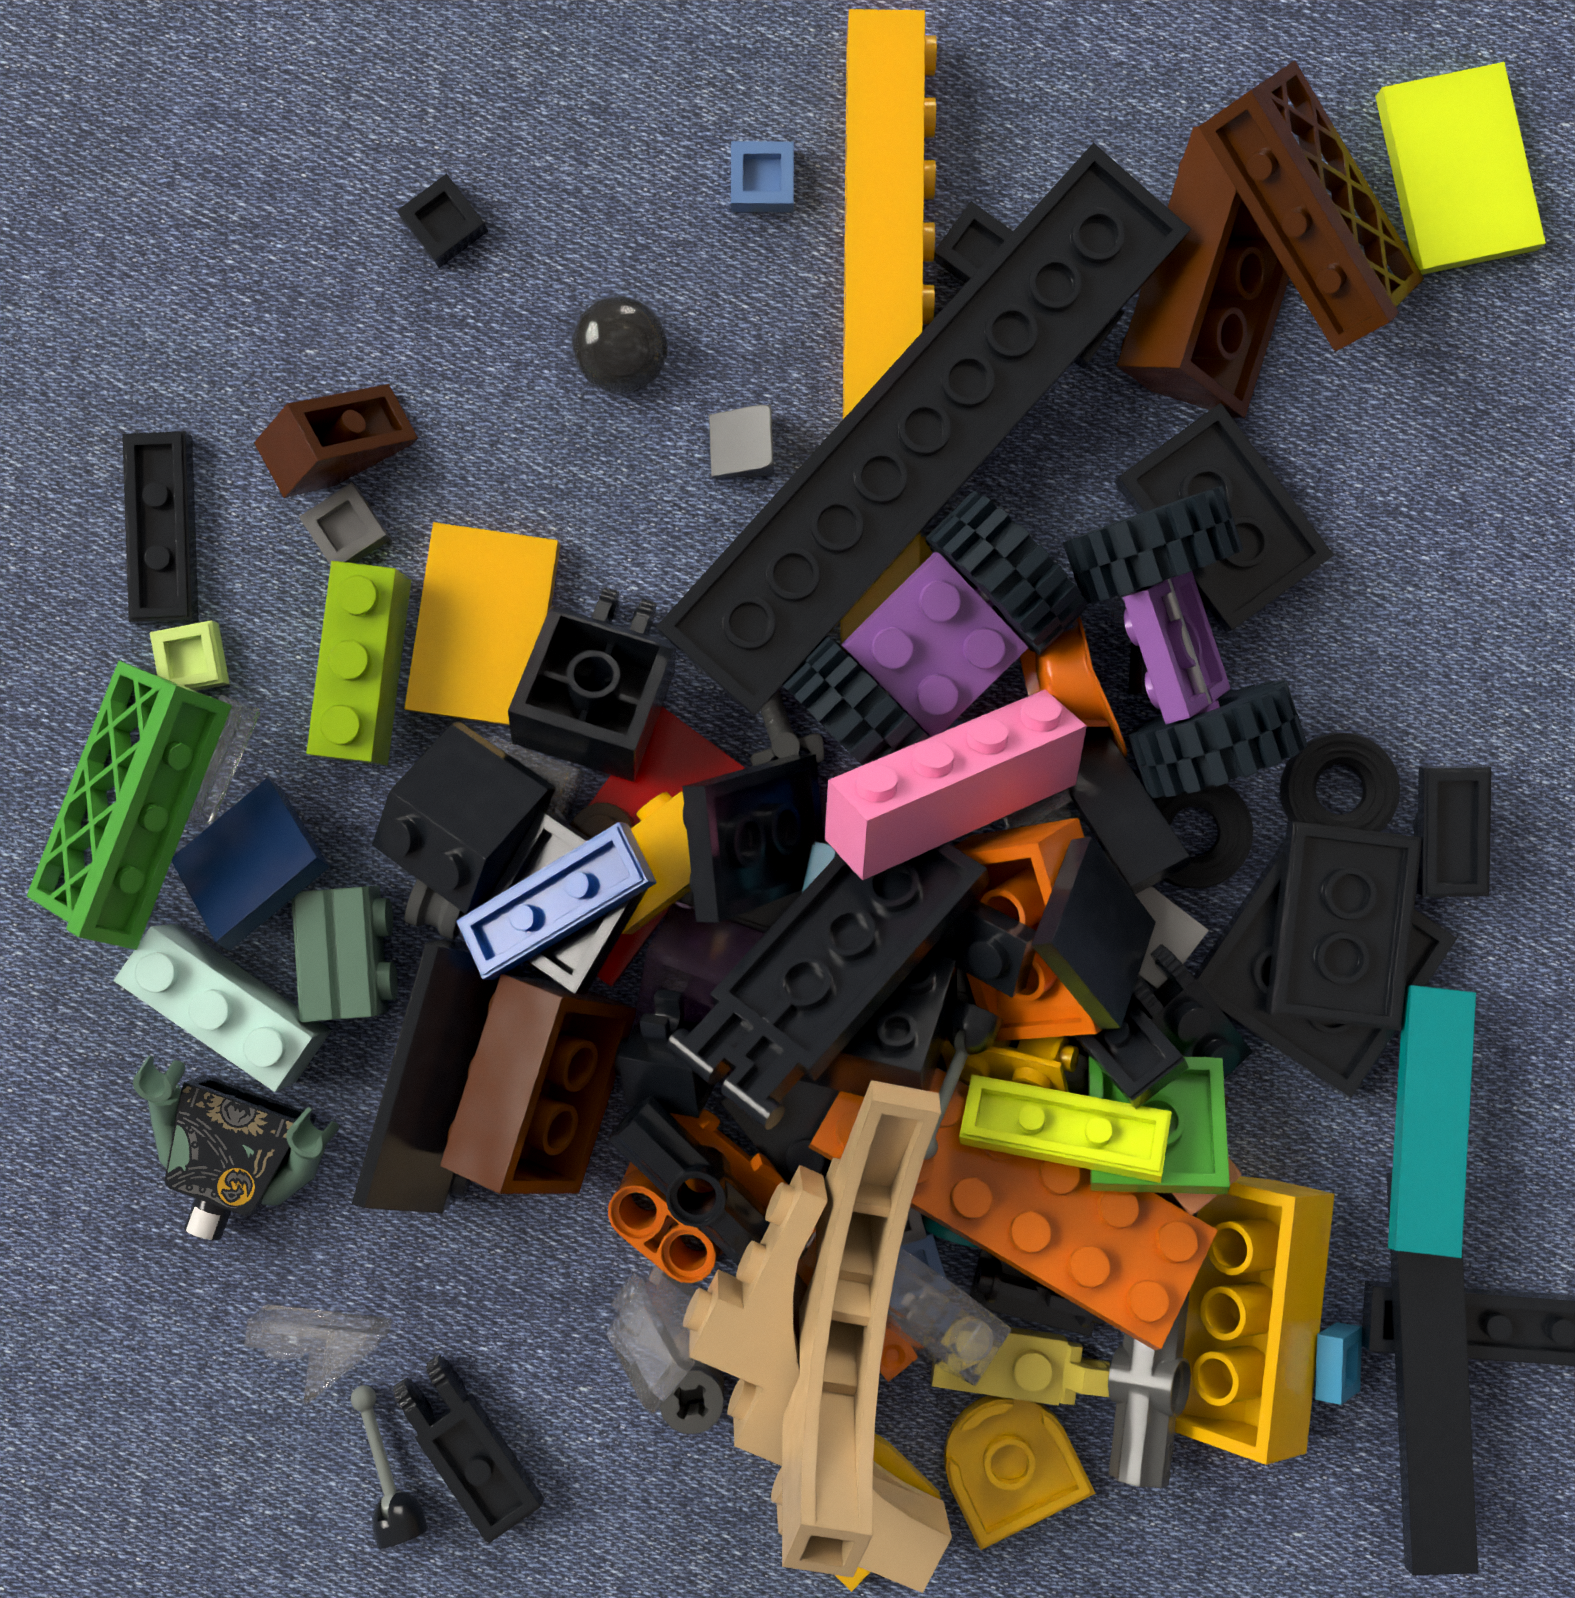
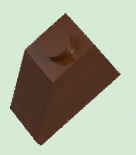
(333, 438)

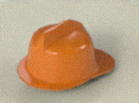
(1069, 677)

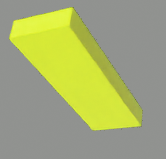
(1065, 1128)

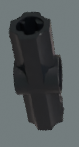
(672, 1156)

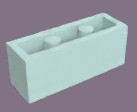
(222, 1005)

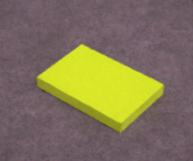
(1460, 168)

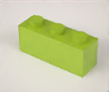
(359, 663)

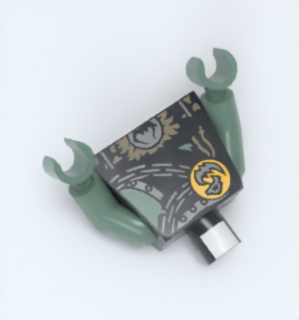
(228, 1145)

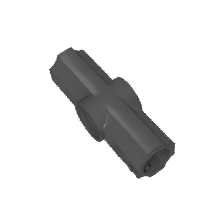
(1148, 1396)

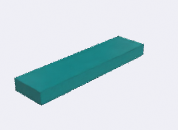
(1432, 1121)

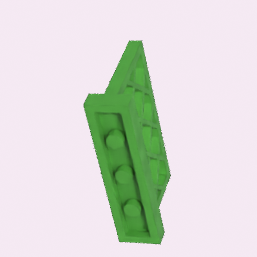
(141, 829)

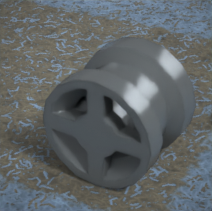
(431, 908)
(699, 1383)

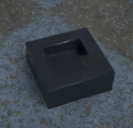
(442, 220)

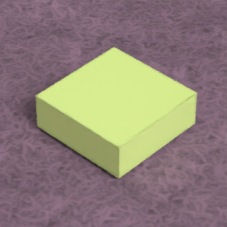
(191, 655)

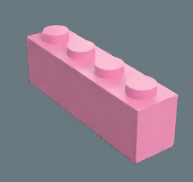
(952, 783)

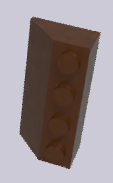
(1212, 301)

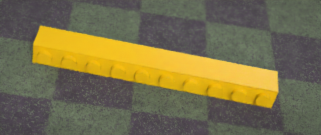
(885, 221)

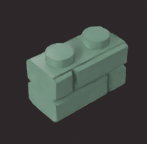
(343, 953)

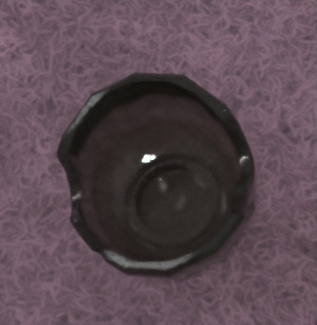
(619, 345)

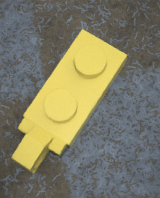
(1035, 1369)

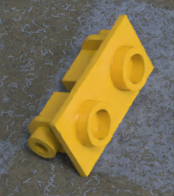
(1033, 1062)

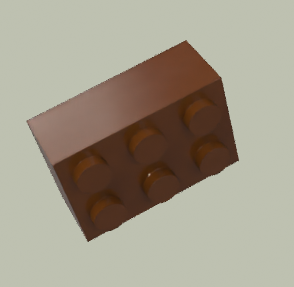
(537, 1088)

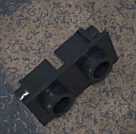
(1016, 1294)

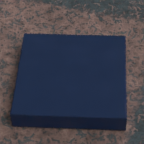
(249, 864)

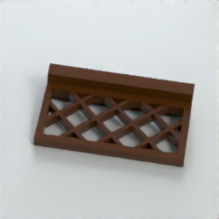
(1305, 227)

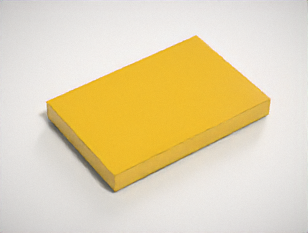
(478, 620)

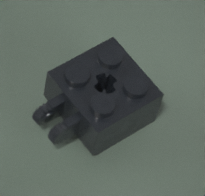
(583, 654)

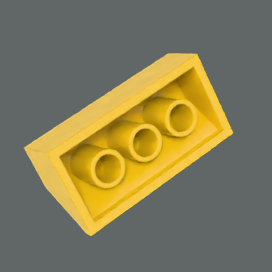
(1257, 1319)

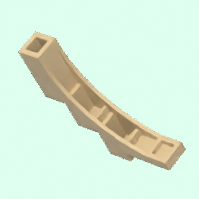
(749, 1333)

